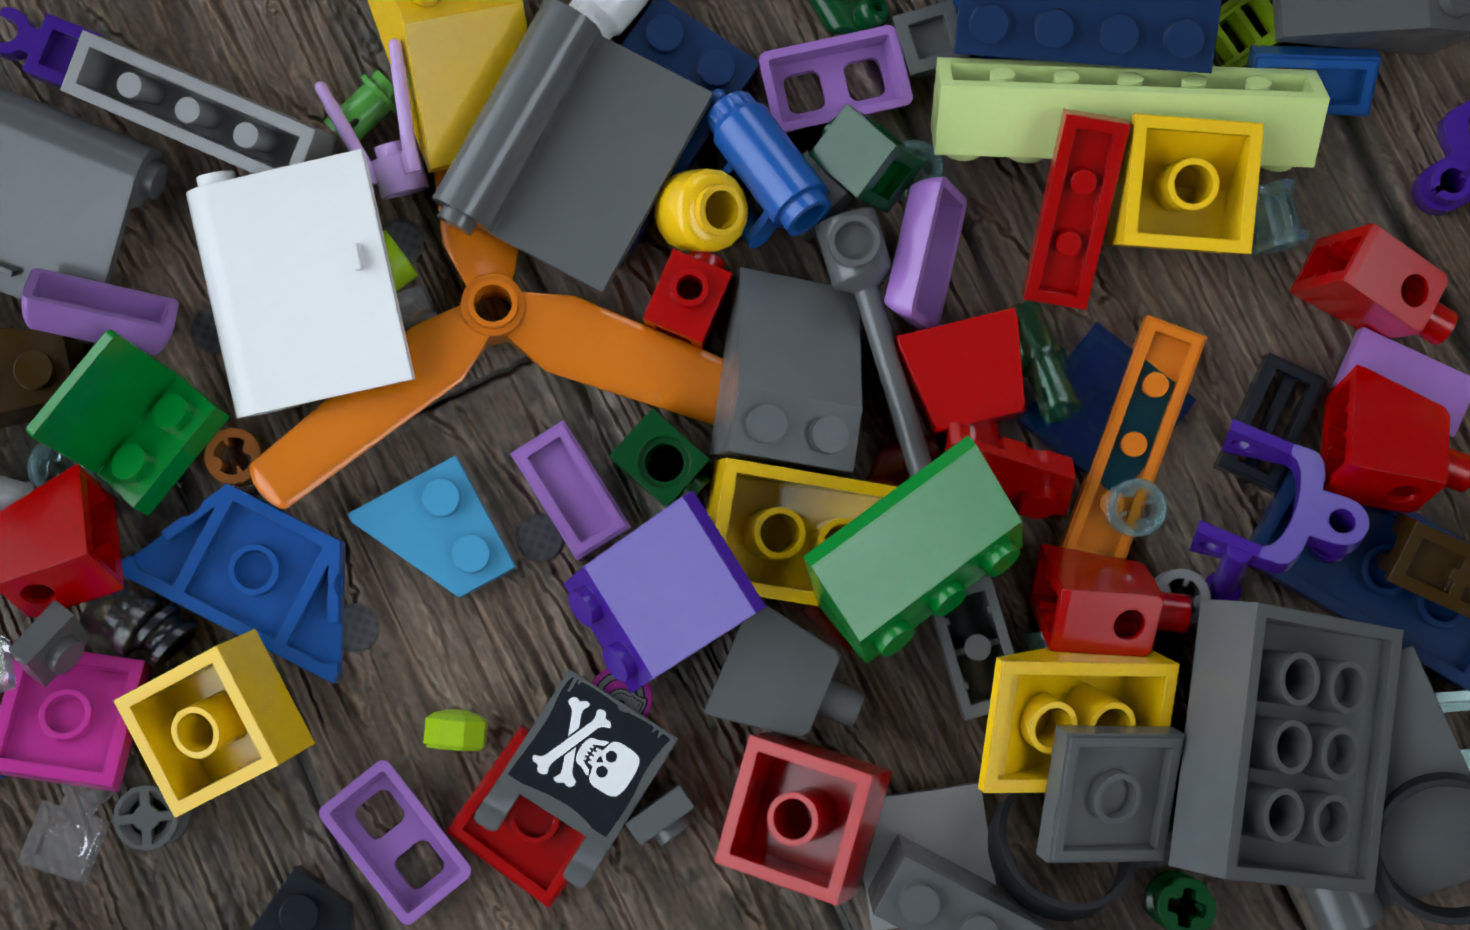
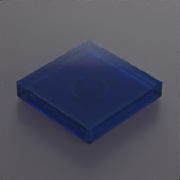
(1096, 375)

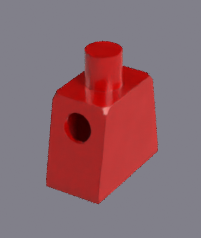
(1376, 284)
(966, 373)
(1388, 444)
(60, 544)
(1101, 603)

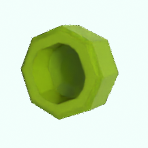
(455, 730)

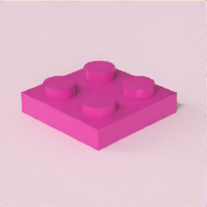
(72, 725)

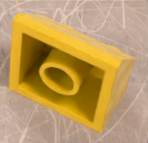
(1187, 185)

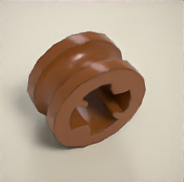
(220, 468)

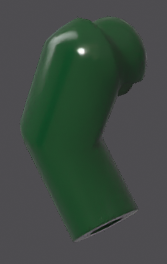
(850, 15)

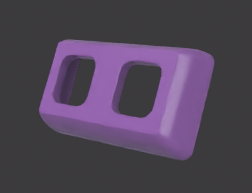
(828, 60)
(926, 252)
(89, 308)
(379, 855)

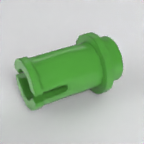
(368, 104)

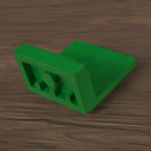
(128, 421)

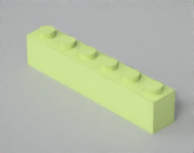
(1019, 104)

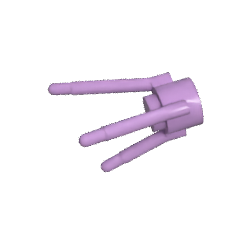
(399, 163)

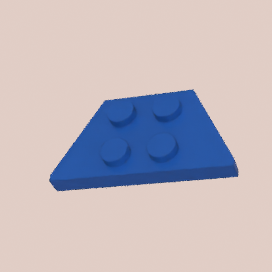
(253, 570)

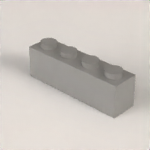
(190, 108)

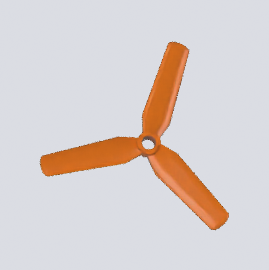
(552, 330)

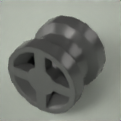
(138, 819)

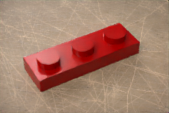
(1075, 208)

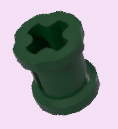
(1172, 885)

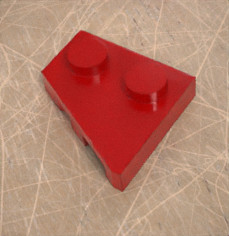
(1032, 479)

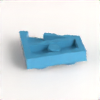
(439, 528)

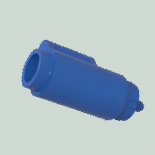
(768, 166)

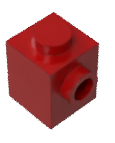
(689, 296)

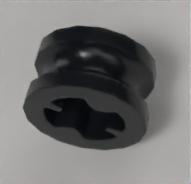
(165, 634)

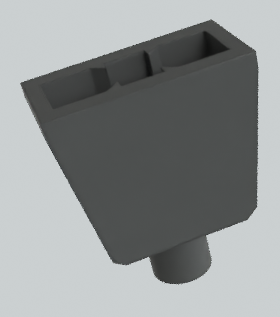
(781, 679)

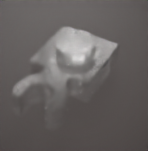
(67, 835)

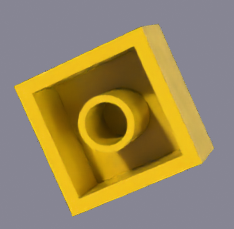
(214, 722)

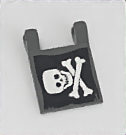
(584, 765)

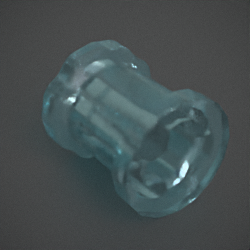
(1277, 219)

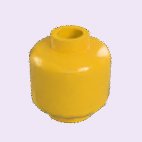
(701, 210)

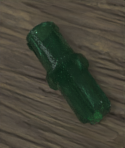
(1045, 365)

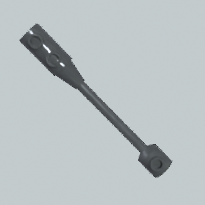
(976, 628)

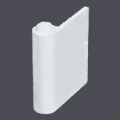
(299, 283)

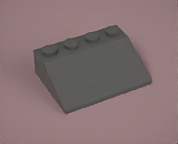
(1286, 747)

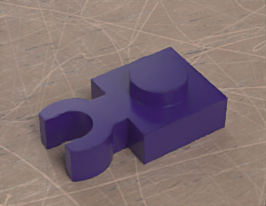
(45, 49)

